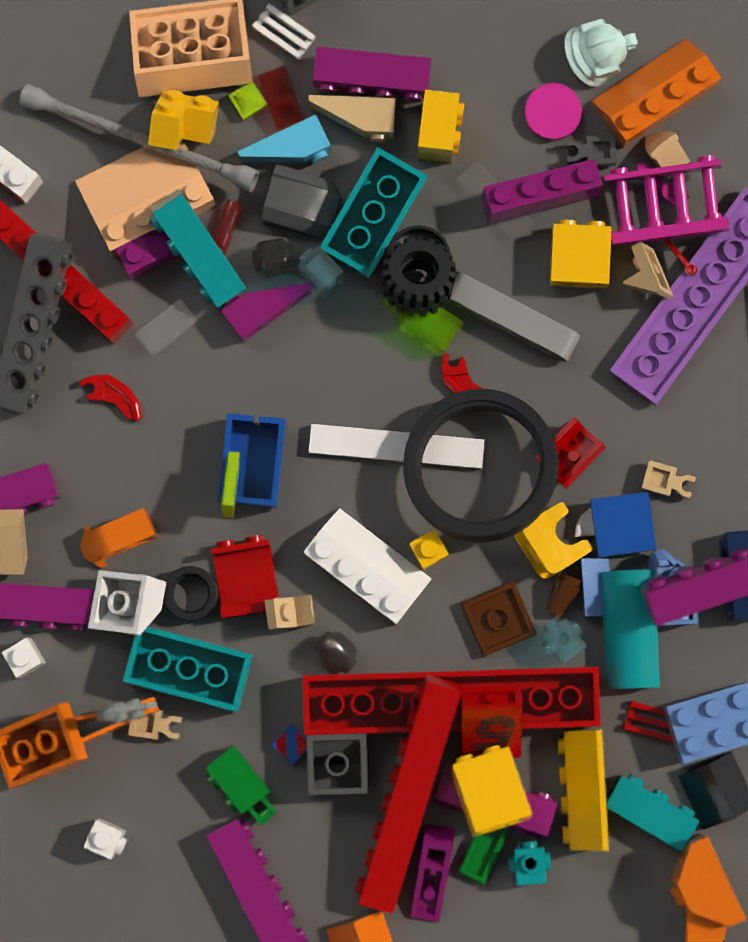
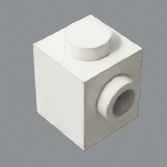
(106, 839)

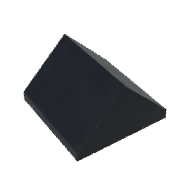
(716, 791)

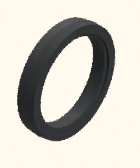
(466, 402)

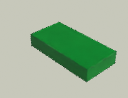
(482, 855)

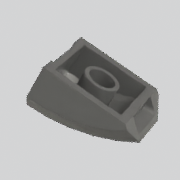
(300, 202)

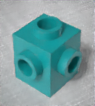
(529, 875)

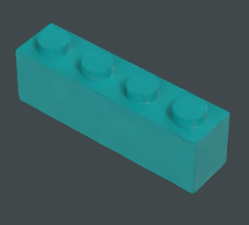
(197, 248)

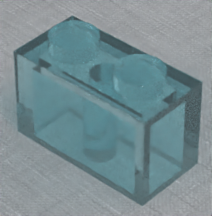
(320, 271)

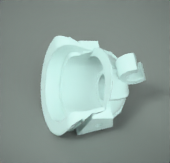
(597, 51)

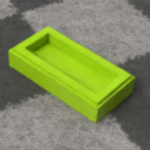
(230, 484)

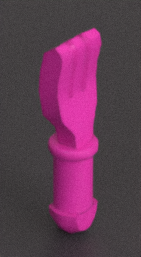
(666, 188)

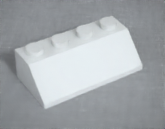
(367, 566)

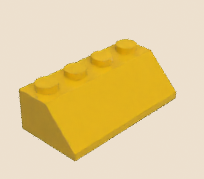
(584, 790)

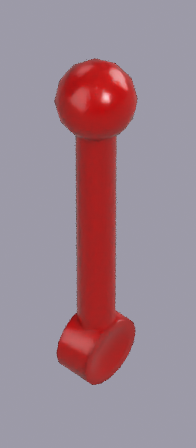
(690, 269)

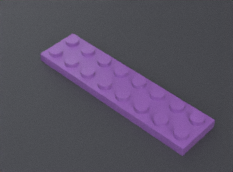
(685, 320)

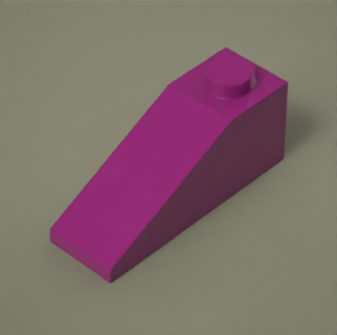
(145, 253)
(259, 308)
(432, 872)

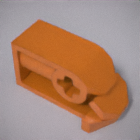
(117, 537)

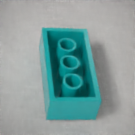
(373, 212)
(189, 668)

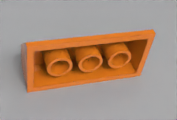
(656, 92)

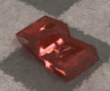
(280, 97)

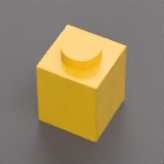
(428, 549)

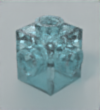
(573, 644)

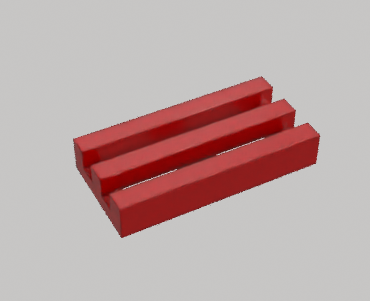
(630, 715)

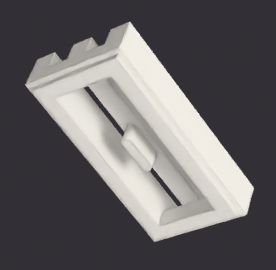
(264, 17)

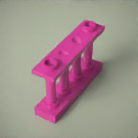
(684, 225)

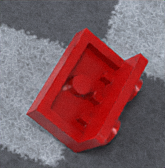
(575, 451)

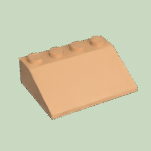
(190, 47)
(128, 188)

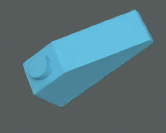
(293, 145)

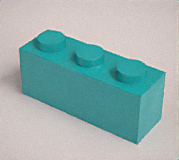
(652, 811)

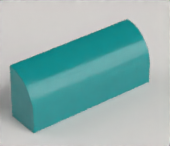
(628, 632)

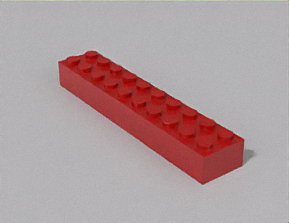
(384, 699)

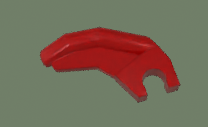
(456, 377)
(114, 391)

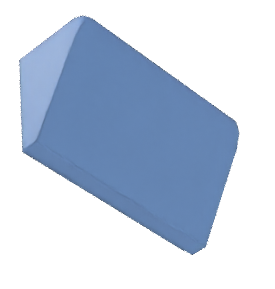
(592, 585)

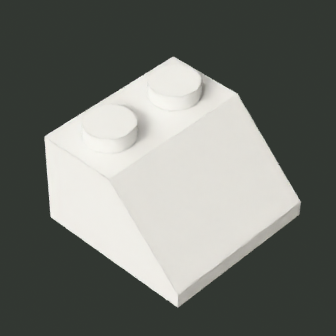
(125, 602)

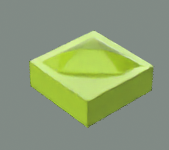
(248, 101)

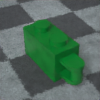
(240, 784)

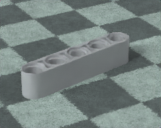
(513, 317)

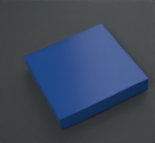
(623, 524)

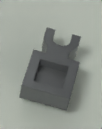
(596, 147)

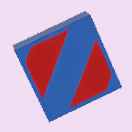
(291, 744)

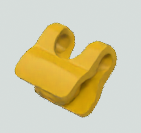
(543, 547)

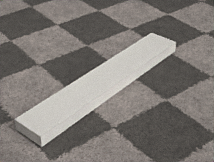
(392, 444)

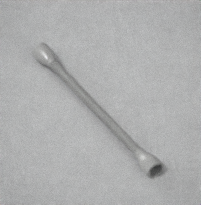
(37, 99)

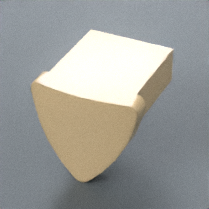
(665, 149)

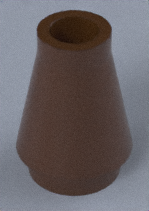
(563, 592)

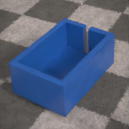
(260, 458)

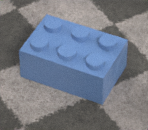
(709, 723)

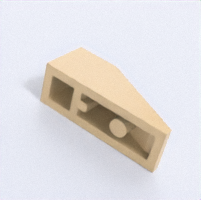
(364, 115)

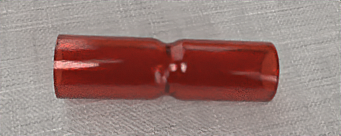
(227, 224)

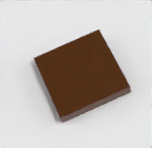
(498, 619)

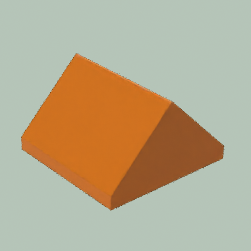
(362, 929)

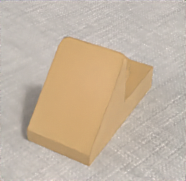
(650, 276)
(290, 612)

